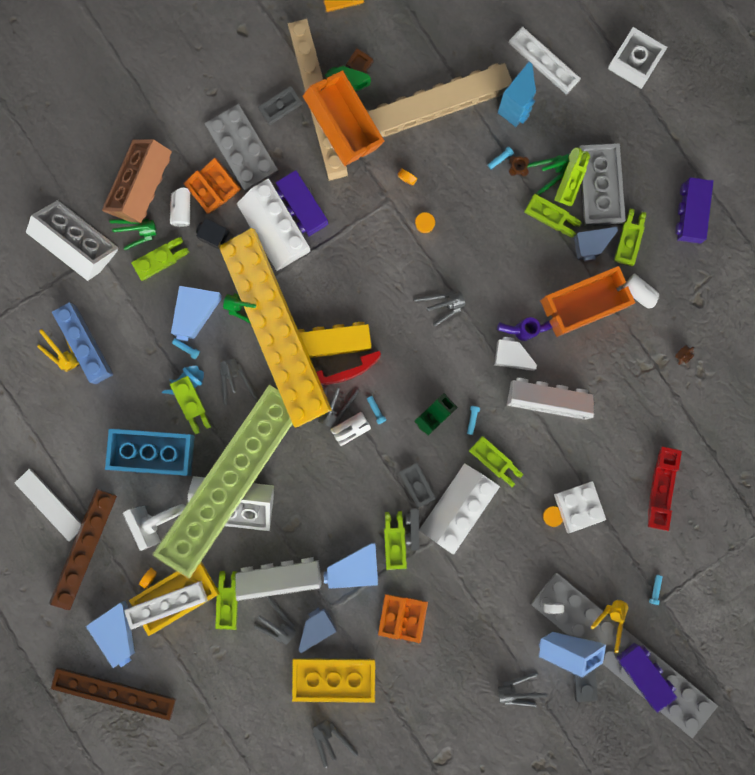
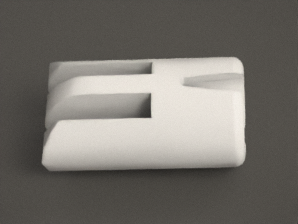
(180, 207)
(642, 291)
(351, 428)

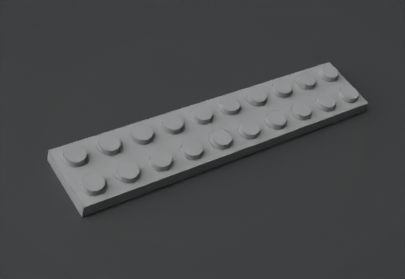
(687, 711)

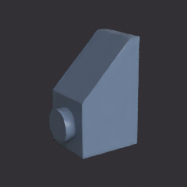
(592, 243)
(316, 628)

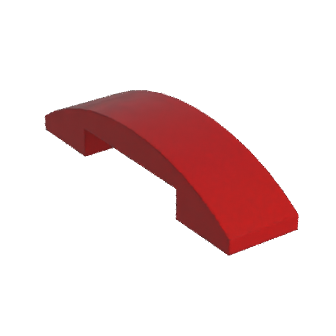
(367, 361)
(662, 488)

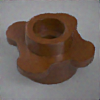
(523, 161)
(685, 354)

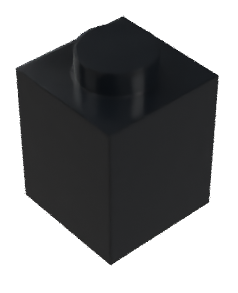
(212, 233)

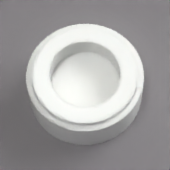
(553, 607)

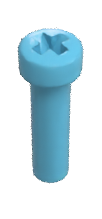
(508, 152)
(194, 353)
(474, 411)
(380, 418)
(656, 590)

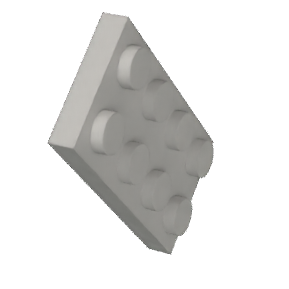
(241, 147)
(603, 186)

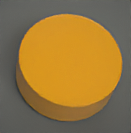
(406, 177)
(425, 222)
(552, 516)
(148, 578)

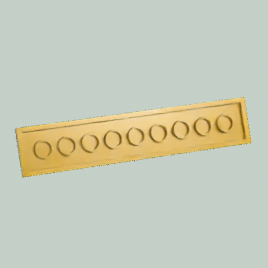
(275, 328)

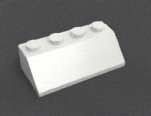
(273, 225)
(71, 239)
(550, 399)
(459, 508)
(253, 510)
(278, 579)

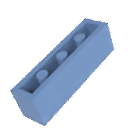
(82, 343)

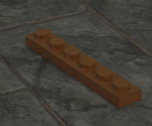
(82, 549)
(113, 693)

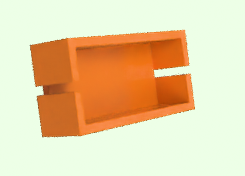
(343, 118)
(587, 301)

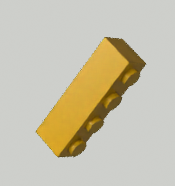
(337, 340)

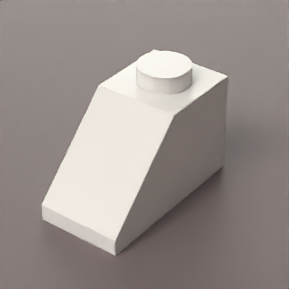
(513, 355)

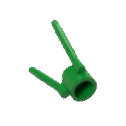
(559, 163)
(146, 229)
(233, 304)

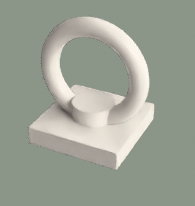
(145, 526)

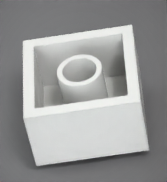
(637, 57)

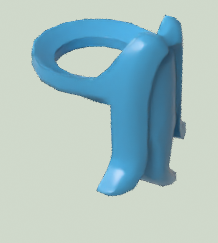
(193, 373)

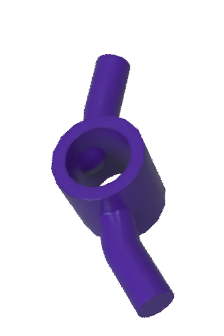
(520, 332)

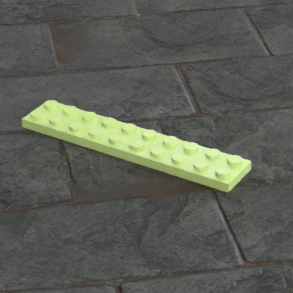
(225, 484)

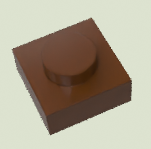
(359, 61)

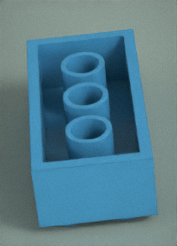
(149, 452)

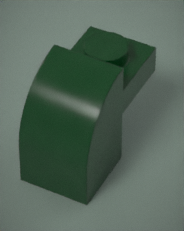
(435, 414)

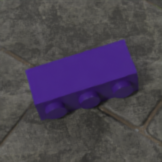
(301, 204)
(694, 210)
(647, 676)

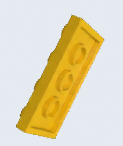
(170, 584)
(333, 680)

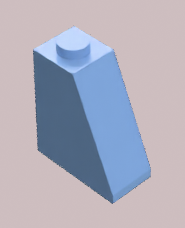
(193, 311)
(354, 570)
(114, 635)
(572, 653)

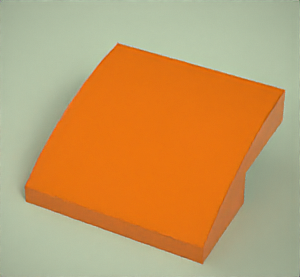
(212, 186)
(403, 618)

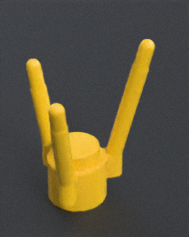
(66, 360)
(617, 613)

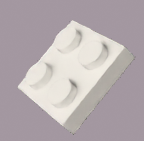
(580, 507)

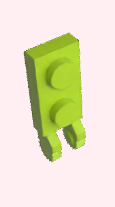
(573, 176)
(551, 215)
(630, 239)
(158, 259)
(190, 402)
(494, 460)
(395, 543)
(226, 603)

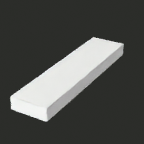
(544, 60)
(49, 504)
(165, 605)

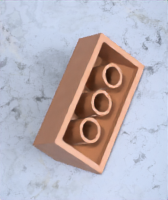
(137, 180)

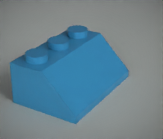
(519, 97)

